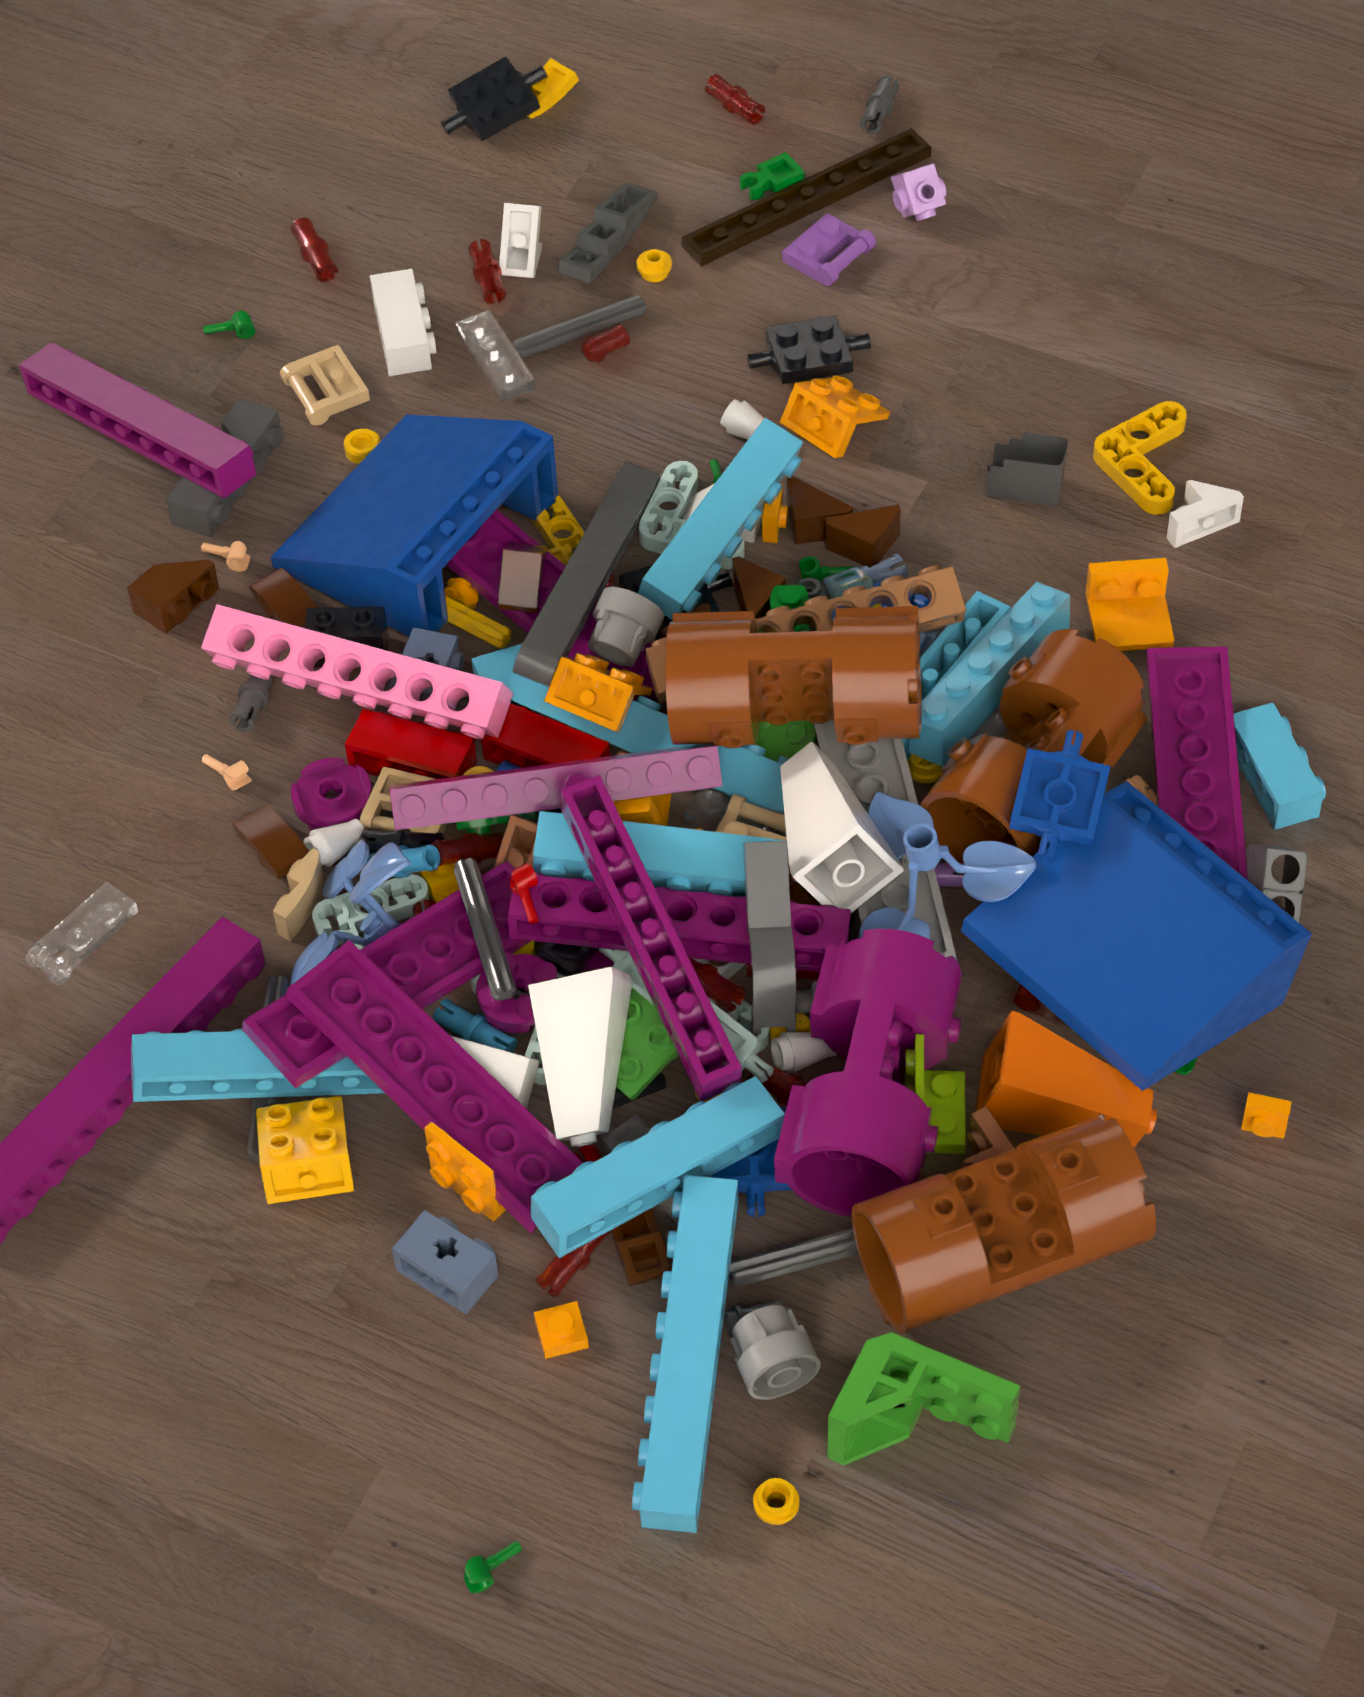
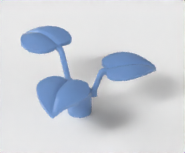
(990, 867)
(379, 868)

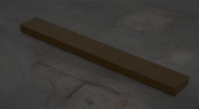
(805, 197)

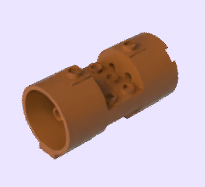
(732, 677)
(1056, 690)
(1003, 1223)

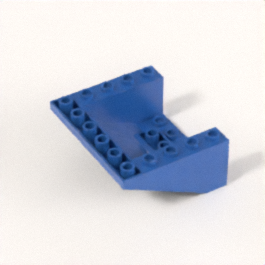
(414, 508)
(1143, 941)

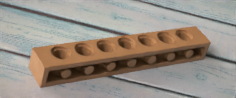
(933, 582)

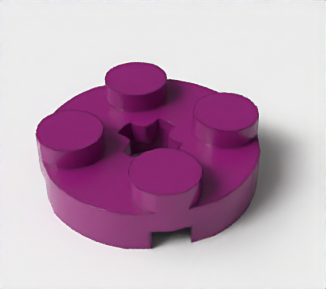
(325, 775)
(514, 1014)

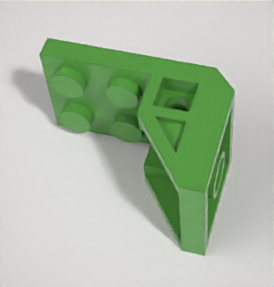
(903, 1371)

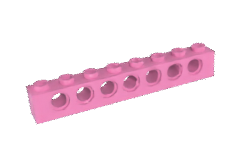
(233, 628)

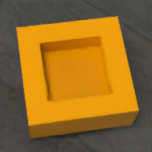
(1266, 1115)
(561, 1330)

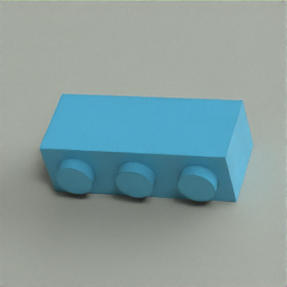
(1277, 767)

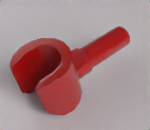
(521, 881)

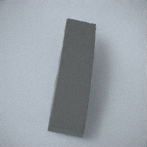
(607, 235)

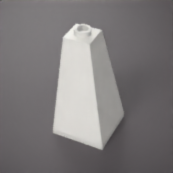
(830, 835)
(580, 1044)

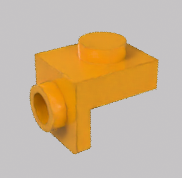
(773, 518)

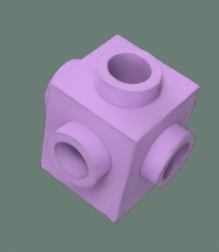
(919, 192)

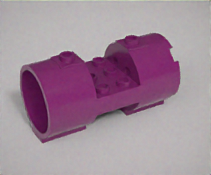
(859, 1127)

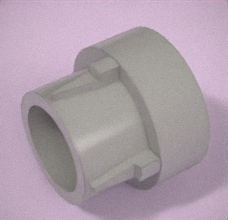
(624, 625)
(773, 1352)

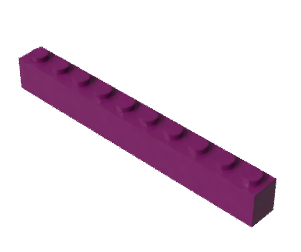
(101, 1083)

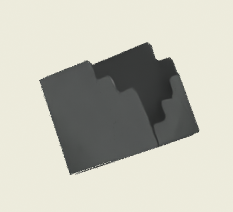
(1028, 469)
(1259, 864)

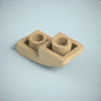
(305, 885)

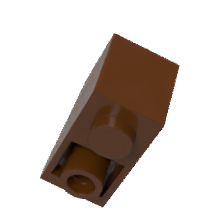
(172, 591)

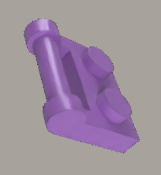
(821, 243)

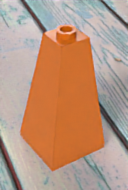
(1046, 1083)

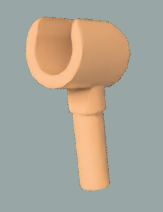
(235, 555)
(234, 775)

